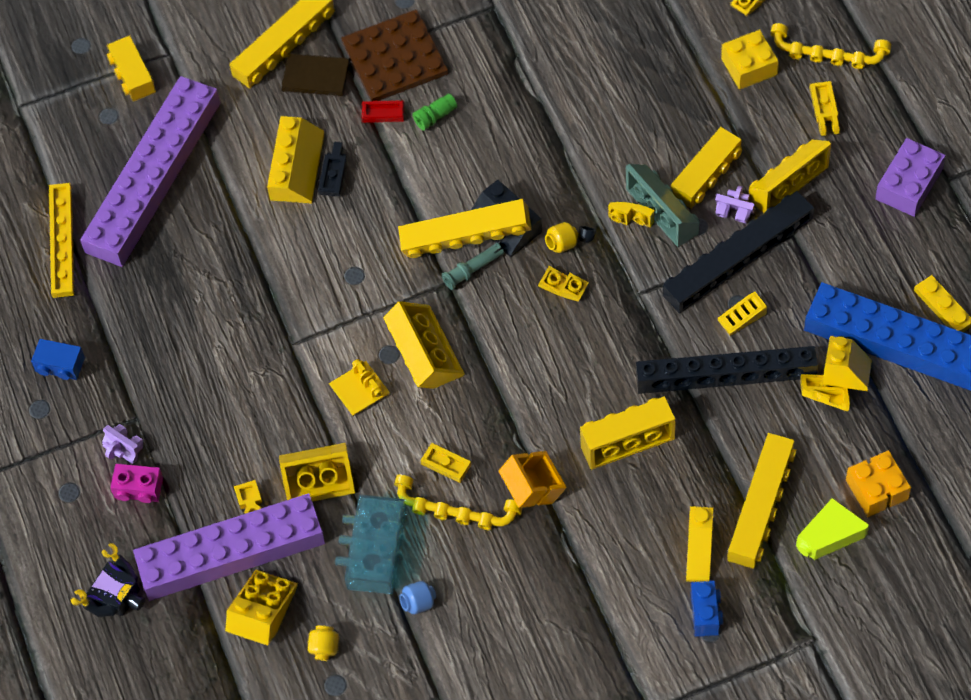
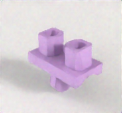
(743, 208)
(119, 445)

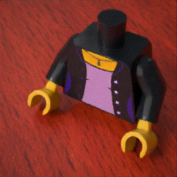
(113, 589)

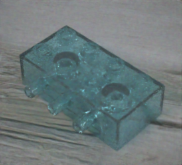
(373, 544)

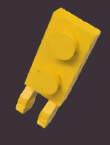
(824, 106)

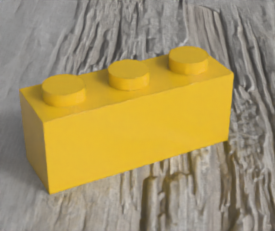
(130, 69)

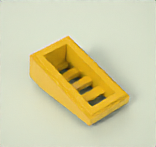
(746, 303)

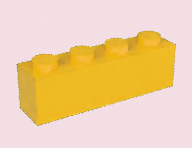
(707, 167)

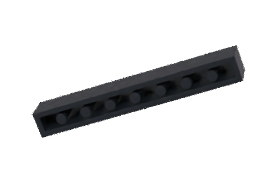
(737, 251)

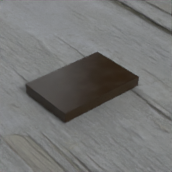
(315, 74)

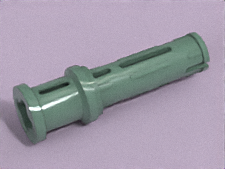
(464, 270)

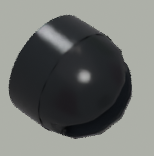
(586, 232)

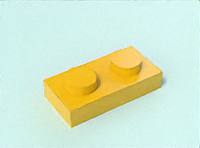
(445, 462)

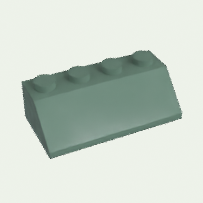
(669, 211)

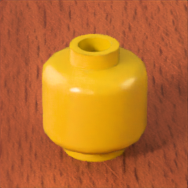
(561, 237)
(323, 642)

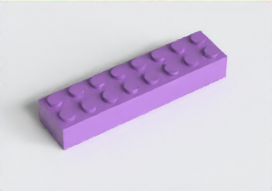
(228, 547)

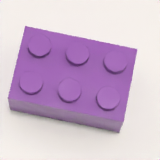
(910, 177)

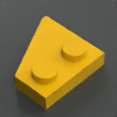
(831, 395)

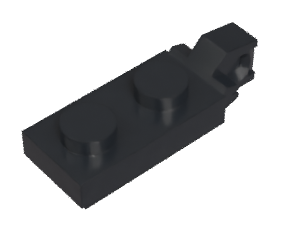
(333, 171)

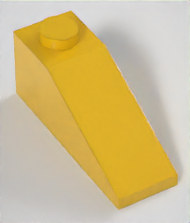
(699, 544)

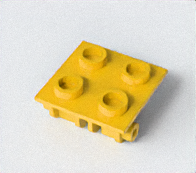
(359, 387)

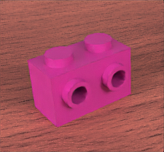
(136, 483)

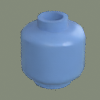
(417, 597)

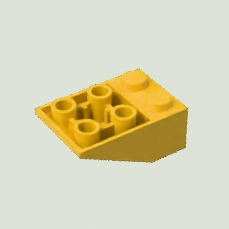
(260, 607)

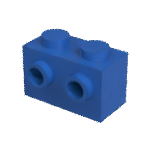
(58, 359)
(704, 608)

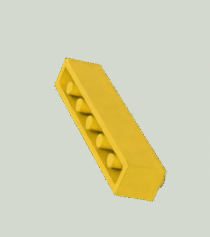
(280, 40)
(464, 228)
(761, 500)

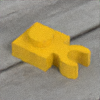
(248, 496)

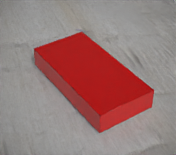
(382, 111)

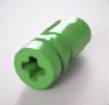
(436, 110)

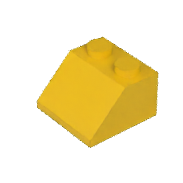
(846, 365)

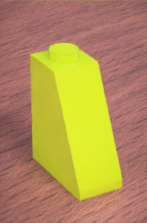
(831, 530)

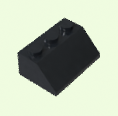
(497, 194)

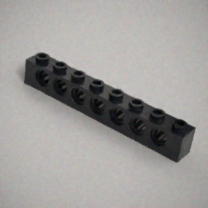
(725, 369)

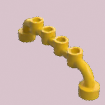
(837, 56)
(463, 514)

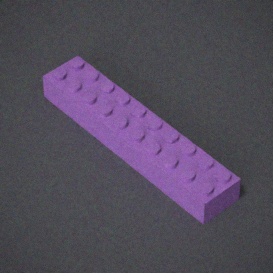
(150, 171)

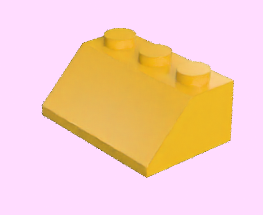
(317, 471)

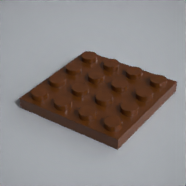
(394, 56)

